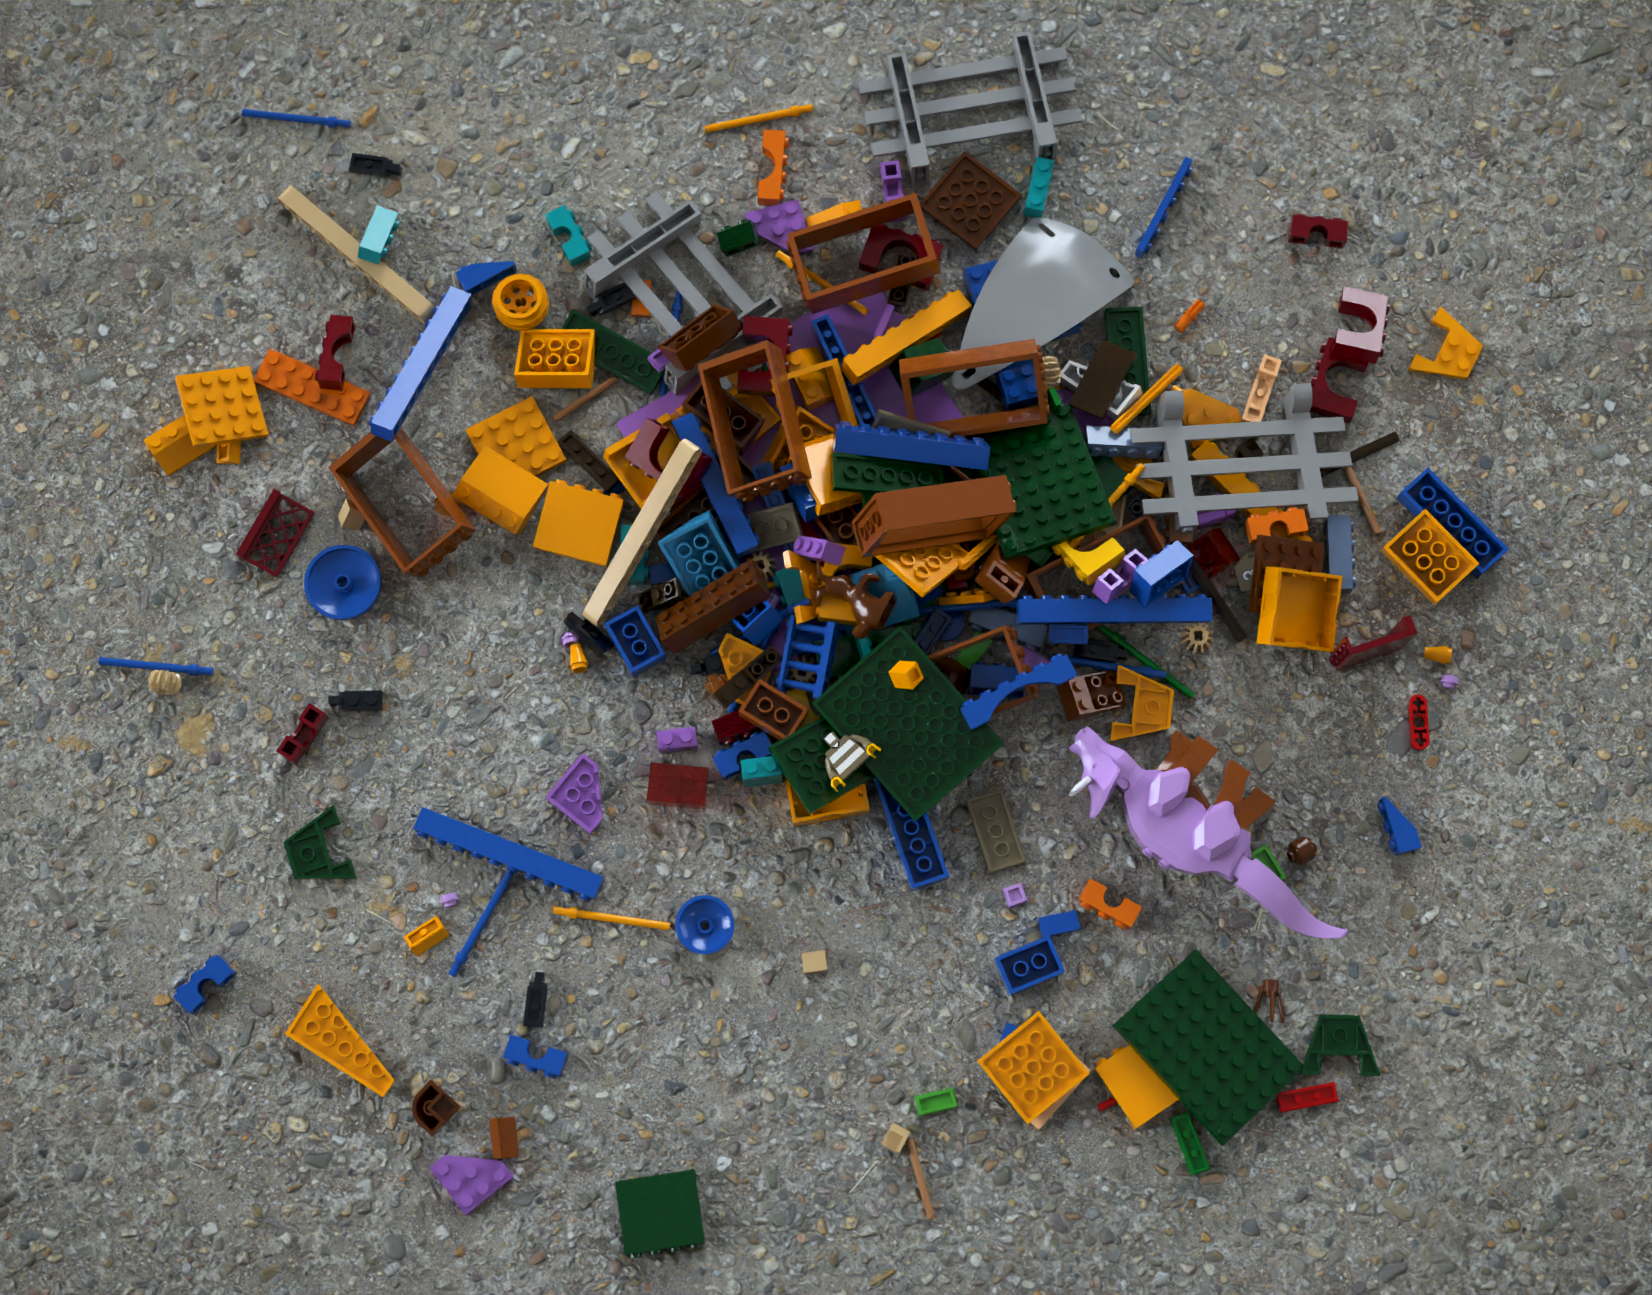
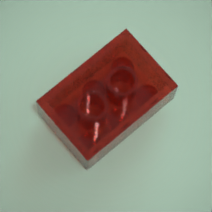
(678, 785)

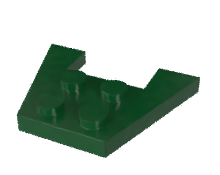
(309, 852)
(1343, 1037)

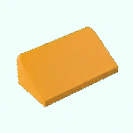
(228, 453)
(426, 936)

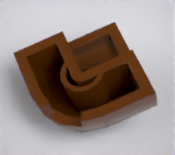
(954, 672)
(433, 1108)

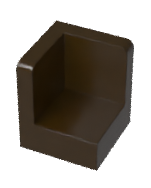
(1249, 449)

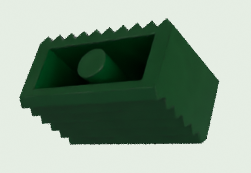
(738, 237)

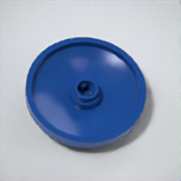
(342, 582)

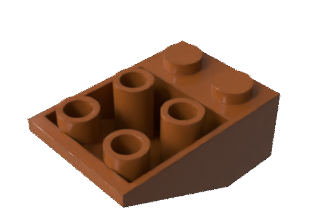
(1003, 577)
(1091, 695)

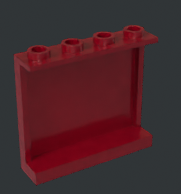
(1347, 656)

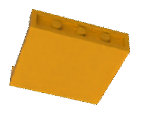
(632, 478)
(821, 482)
(578, 523)
(1134, 1085)

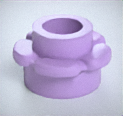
(569, 639)
(1449, 681)
(449, 899)

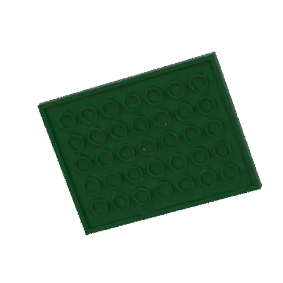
(1050, 482)
(918, 729)
(1208, 1047)

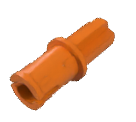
(1189, 316)

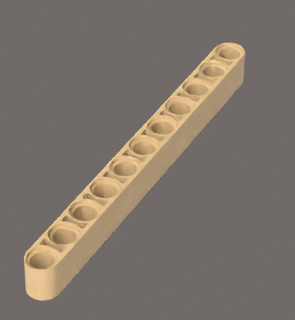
(349, 247)
(642, 532)

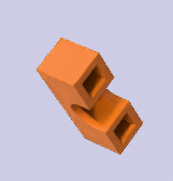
(1292, 521)
(1093, 898)

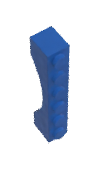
(1055, 673)

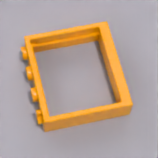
(838, 389)

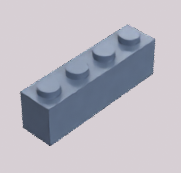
(1104, 442)
(1339, 550)
(992, 618)

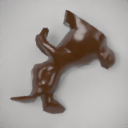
(867, 609)

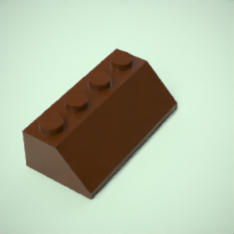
(701, 337)
(743, 420)

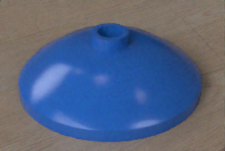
(704, 910)

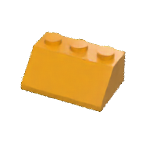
(813, 386)
(174, 447)

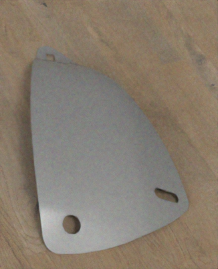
(1040, 290)

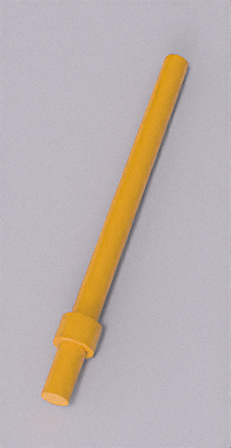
(792, 111)
(820, 281)
(1129, 480)
(573, 913)

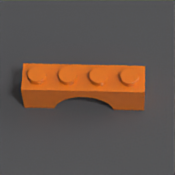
(770, 188)

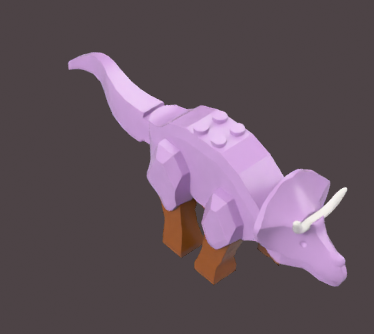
(1182, 828)

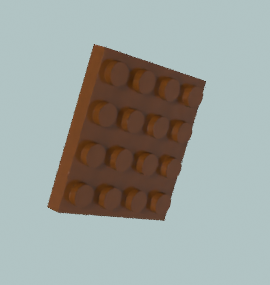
(970, 200)
(1282, 553)

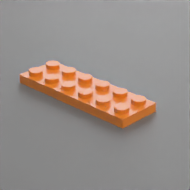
(298, 383)

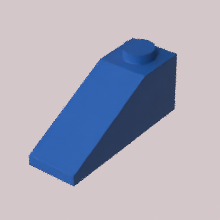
(482, 275)

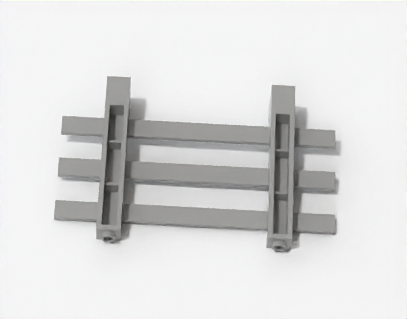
(909, 112)
(648, 243)
(1303, 460)

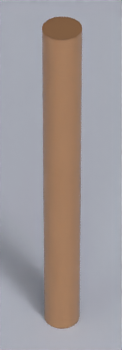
(585, 398)
(1363, 501)
(920, 1179)

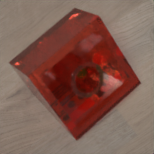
(1214, 552)

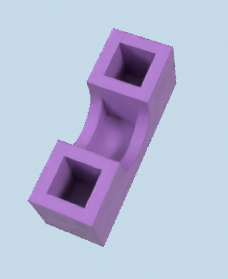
(891, 182)
(820, 549)
(1115, 582)

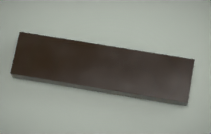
(589, 461)

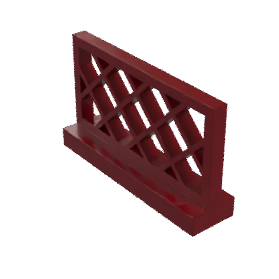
(259, 526)

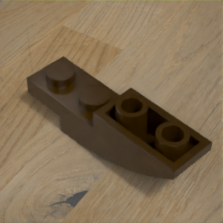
(747, 677)

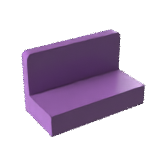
(889, 319)

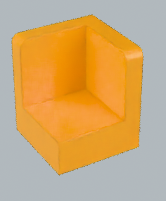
(906, 674)

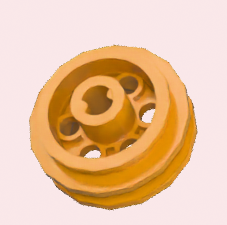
(524, 317)

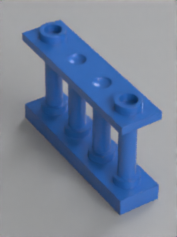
(826, 652)

